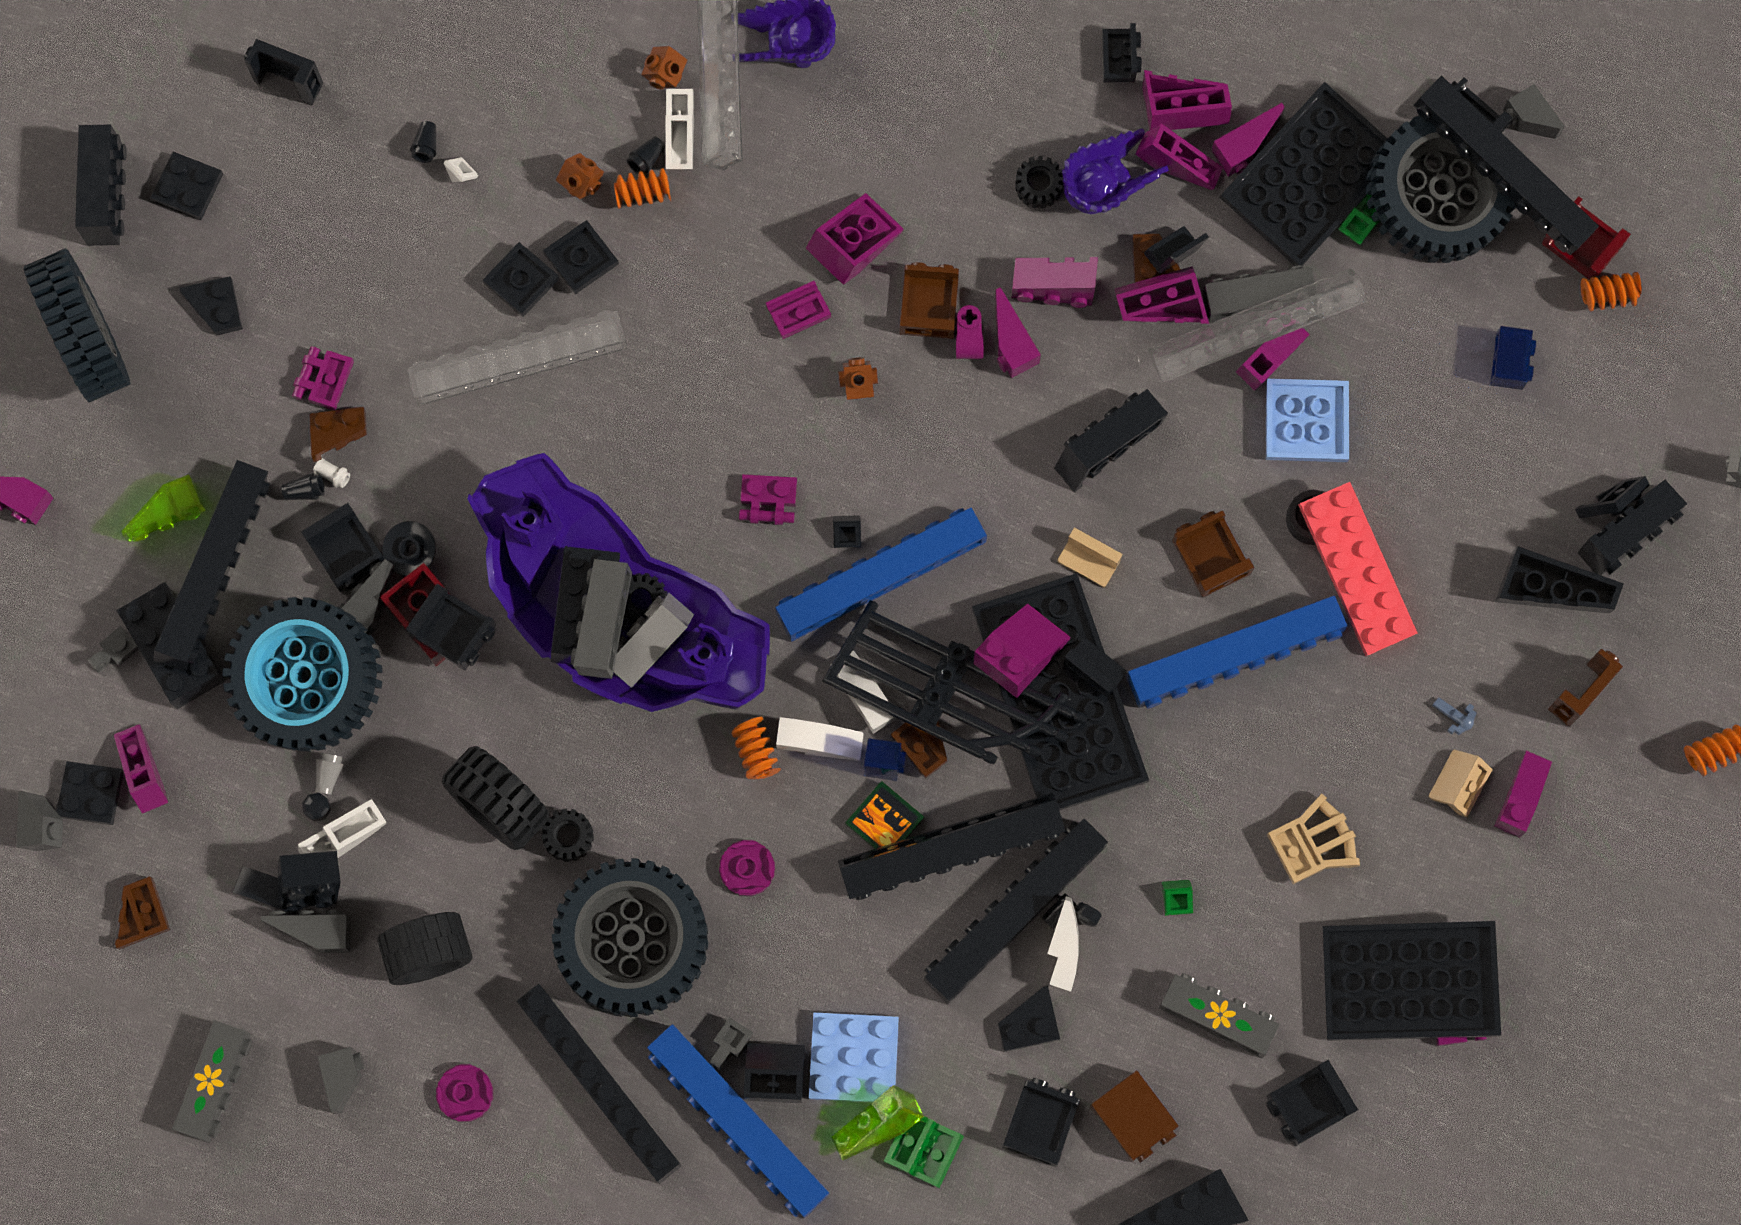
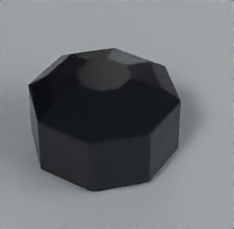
(316, 807)
(1087, 915)

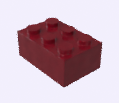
(408, 597)

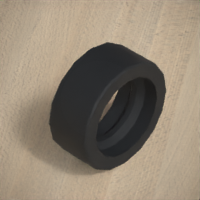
(1291, 516)

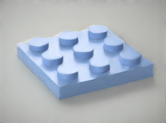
(1307, 420)
(852, 1056)

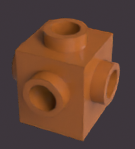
(664, 67)
(580, 176)
(858, 388)

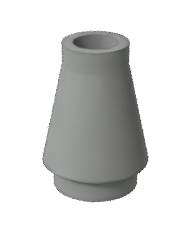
(327, 772)

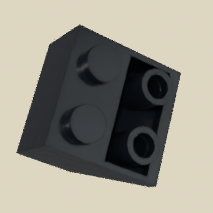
(308, 880)
(774, 1073)

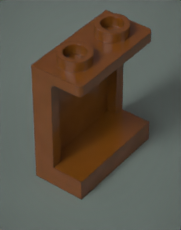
(929, 300)
(1211, 553)
(1570, 708)
(1135, 1117)

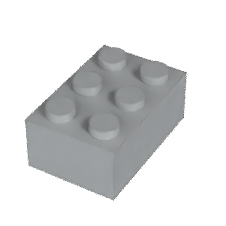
(650, 637)

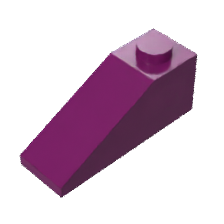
(1243, 144)
(1164, 147)
(1014, 344)
(140, 769)
(1523, 795)

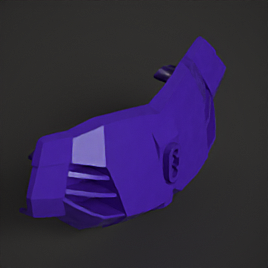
(536, 512)

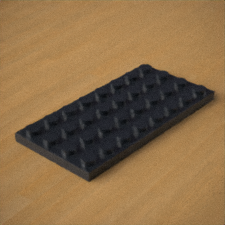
(1098, 754)

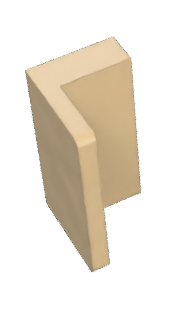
(1089, 558)
(1461, 782)

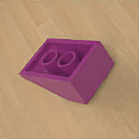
(853, 238)
(1020, 649)

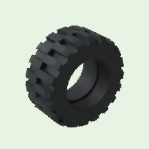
(495, 797)

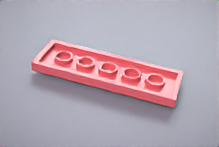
(1357, 568)

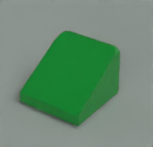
(1177, 897)

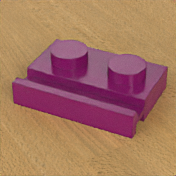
(798, 310)

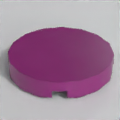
(747, 868)
(464, 1093)

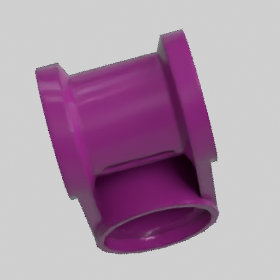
(969, 337)

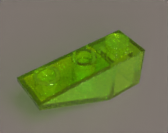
(170, 504)
(880, 1121)

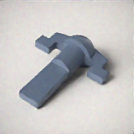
(1465, 722)

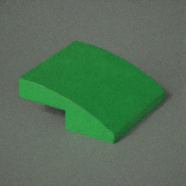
(925, 1151)

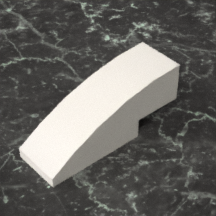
(679, 128)
(873, 717)
(819, 739)
(345, 831)
(1065, 947)

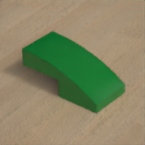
(1359, 222)

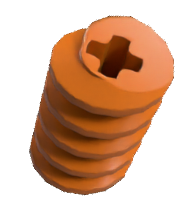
(642, 188)
(1611, 290)
(754, 749)
(1714, 750)

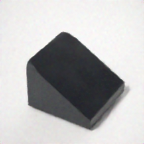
(847, 531)

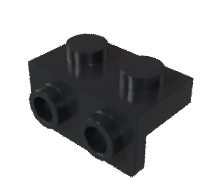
(1120, 54)

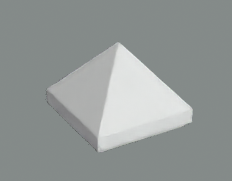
(459, 170)

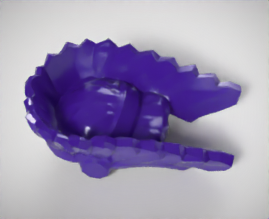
(797, 31)
(1097, 178)

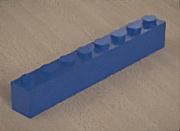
(881, 573)
(1237, 651)
(738, 1121)

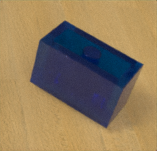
(1512, 358)
(884, 759)

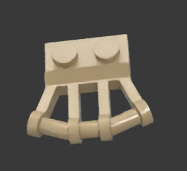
(1298, 851)

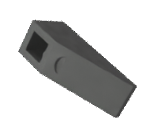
(366, 600)
(321, 932)

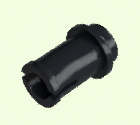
(1052, 915)

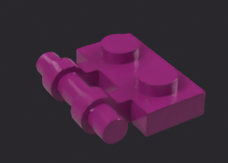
(330, 379)
(768, 491)

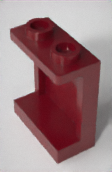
(1596, 251)

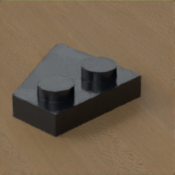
(215, 304)
(1616, 498)
(1030, 1023)

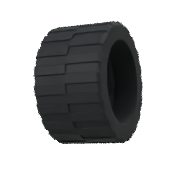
(424, 948)

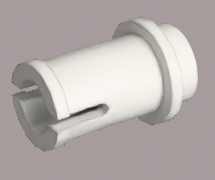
(336, 475)

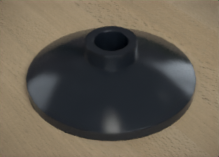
(397, 545)

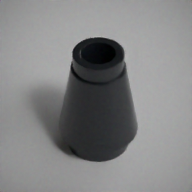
(424, 143)
(646, 155)
(304, 488)

